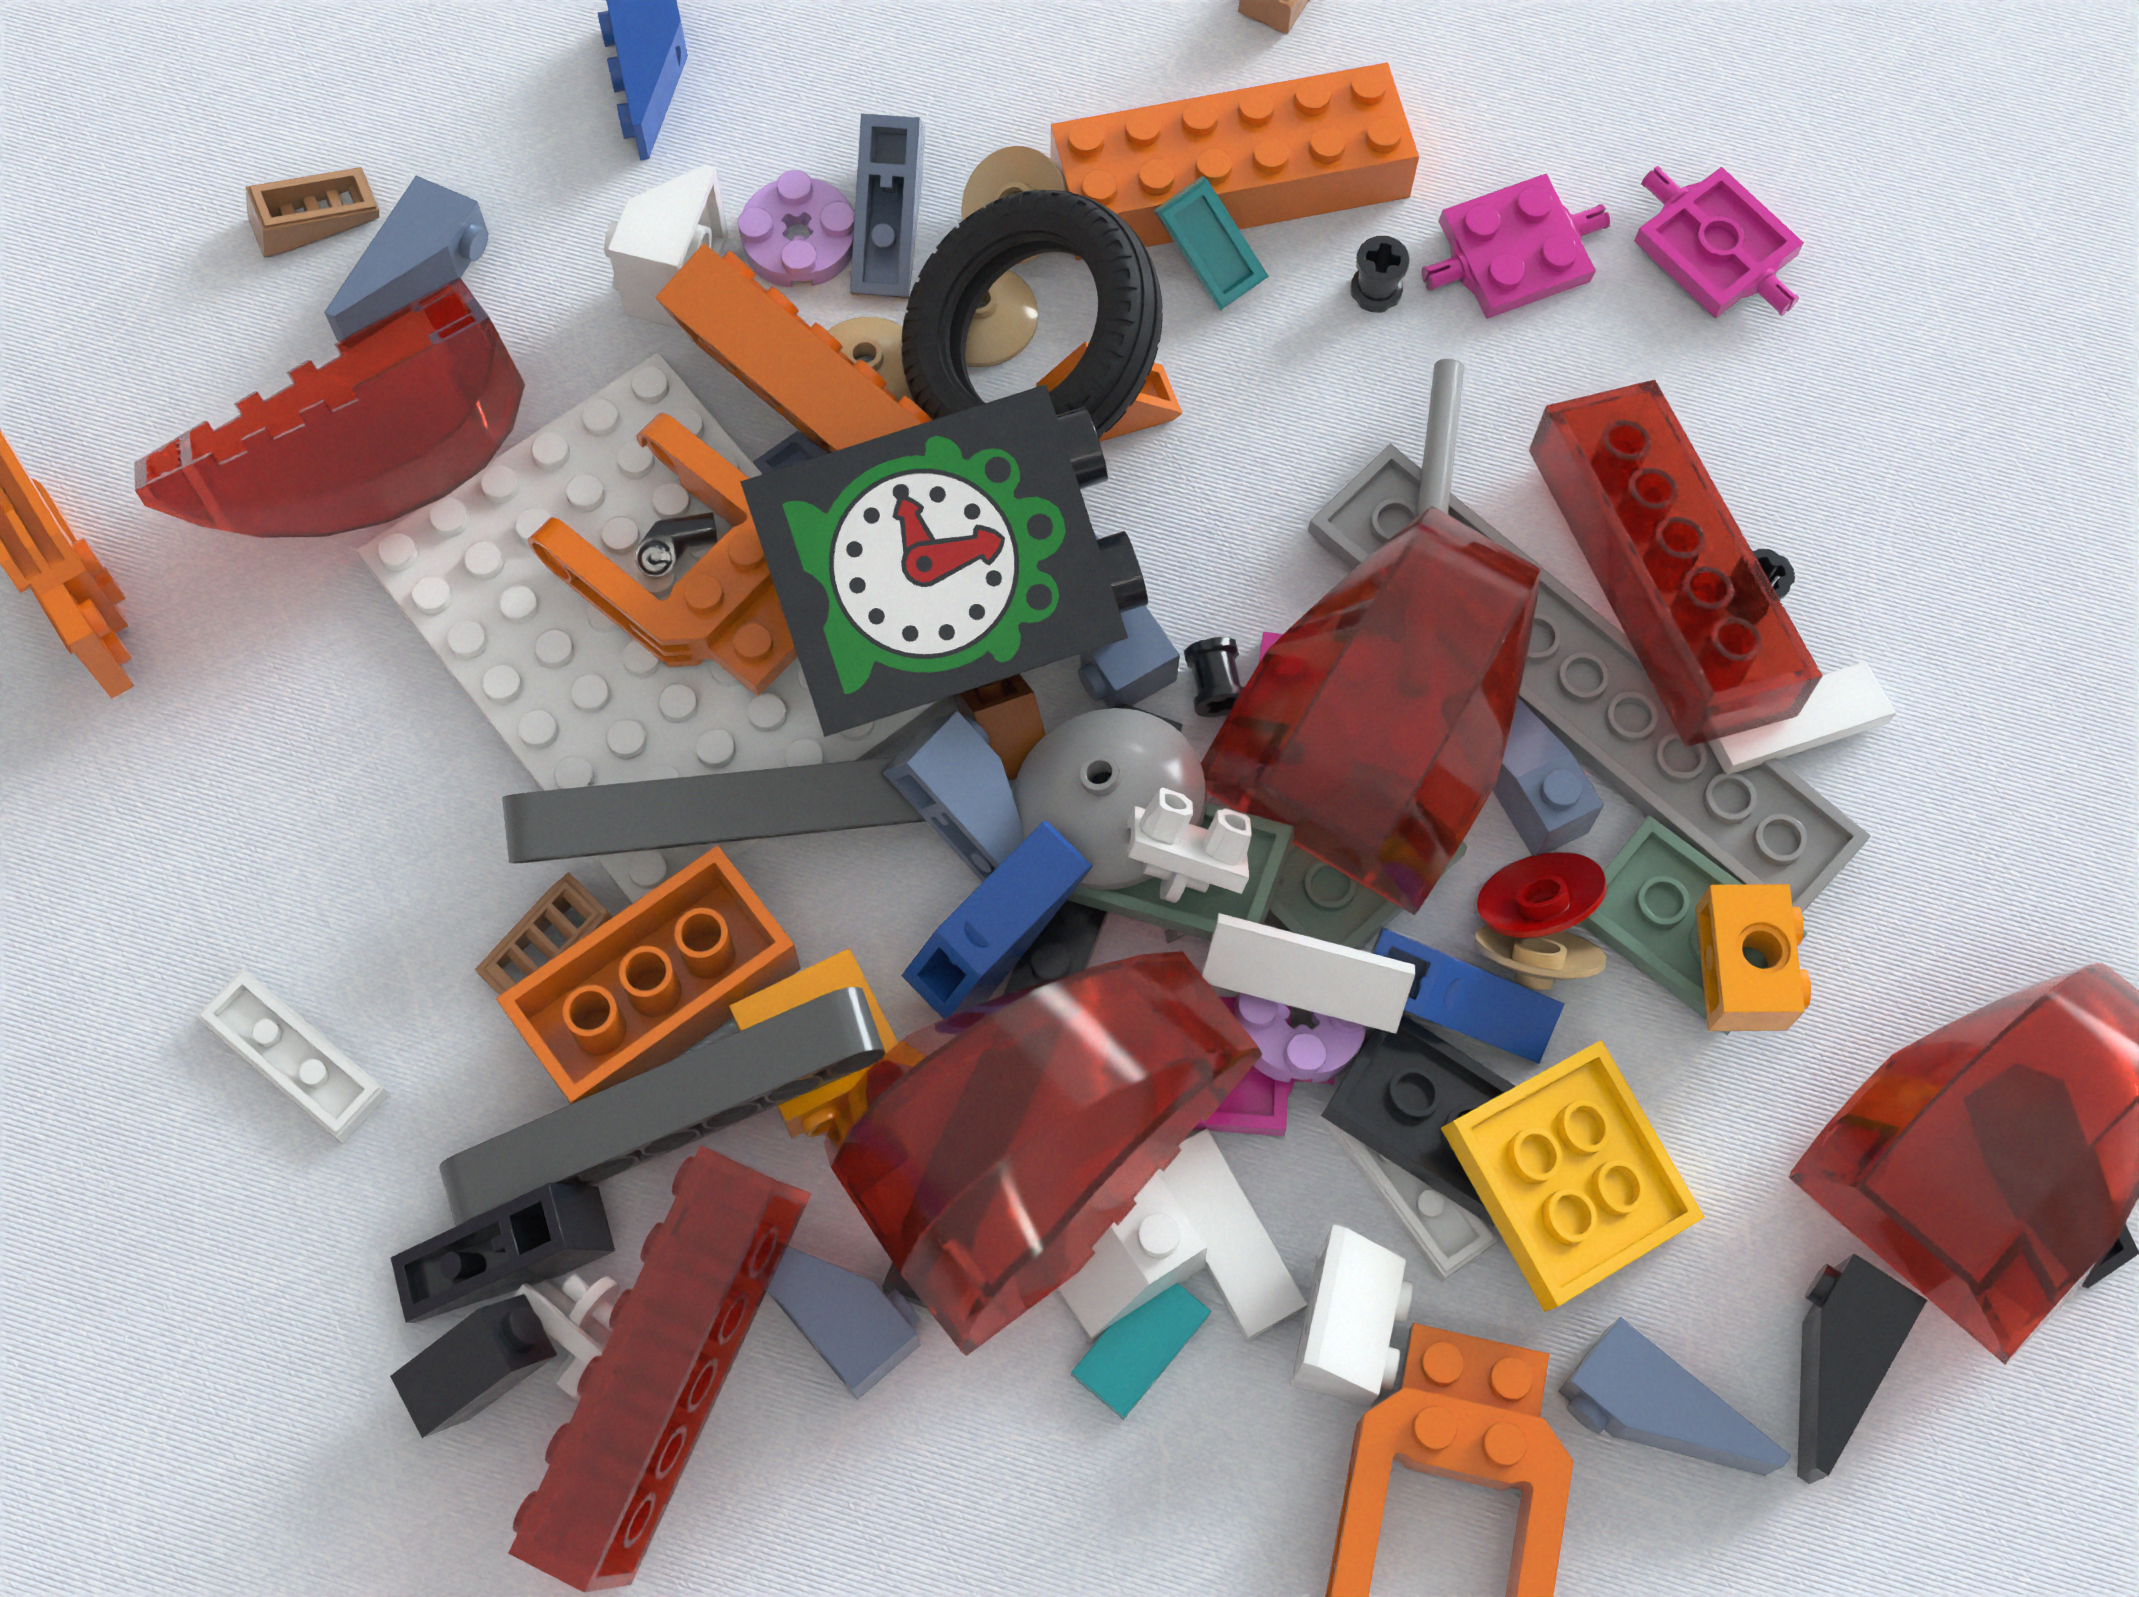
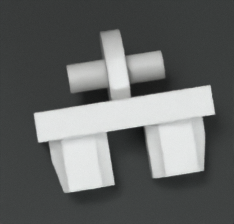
(1187, 853)
(576, 1319)

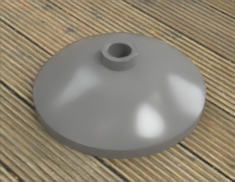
(1092, 817)

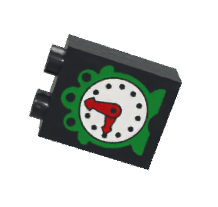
(943, 557)

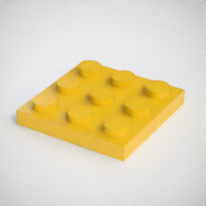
(1572, 1175)

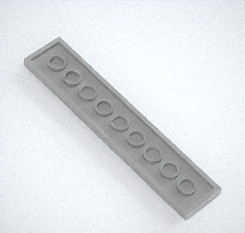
(1604, 709)

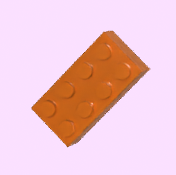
(650, 979)

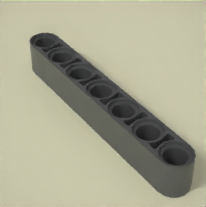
(702, 810)
(670, 1104)

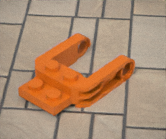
(62, 573)
(720, 606)
(1467, 1416)

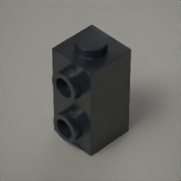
(473, 1365)

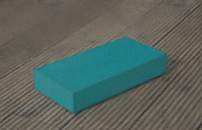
(1211, 243)
(1140, 1348)

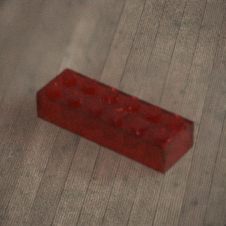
(1673, 563)
(658, 1372)

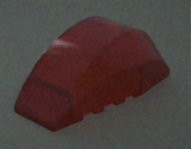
(357, 441)
(1387, 708)
(1030, 1128)
(1995, 1154)

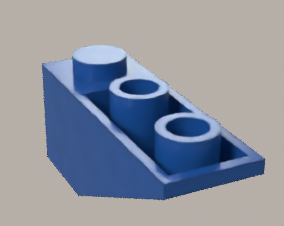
(647, 63)
(996, 923)
(1473, 998)

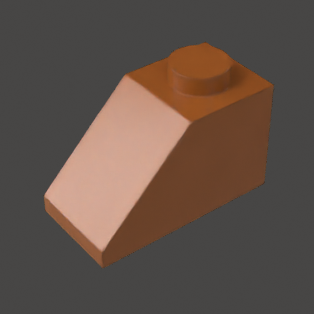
(1008, 716)

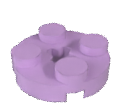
(791, 202)
(1298, 1051)

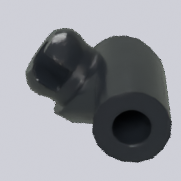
(670, 539)

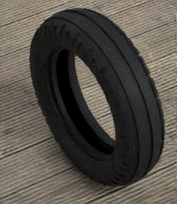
(991, 244)

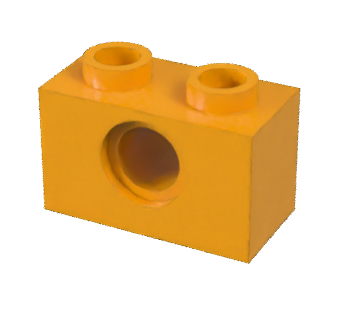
(1734, 990)

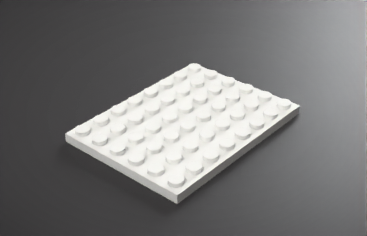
(554, 671)

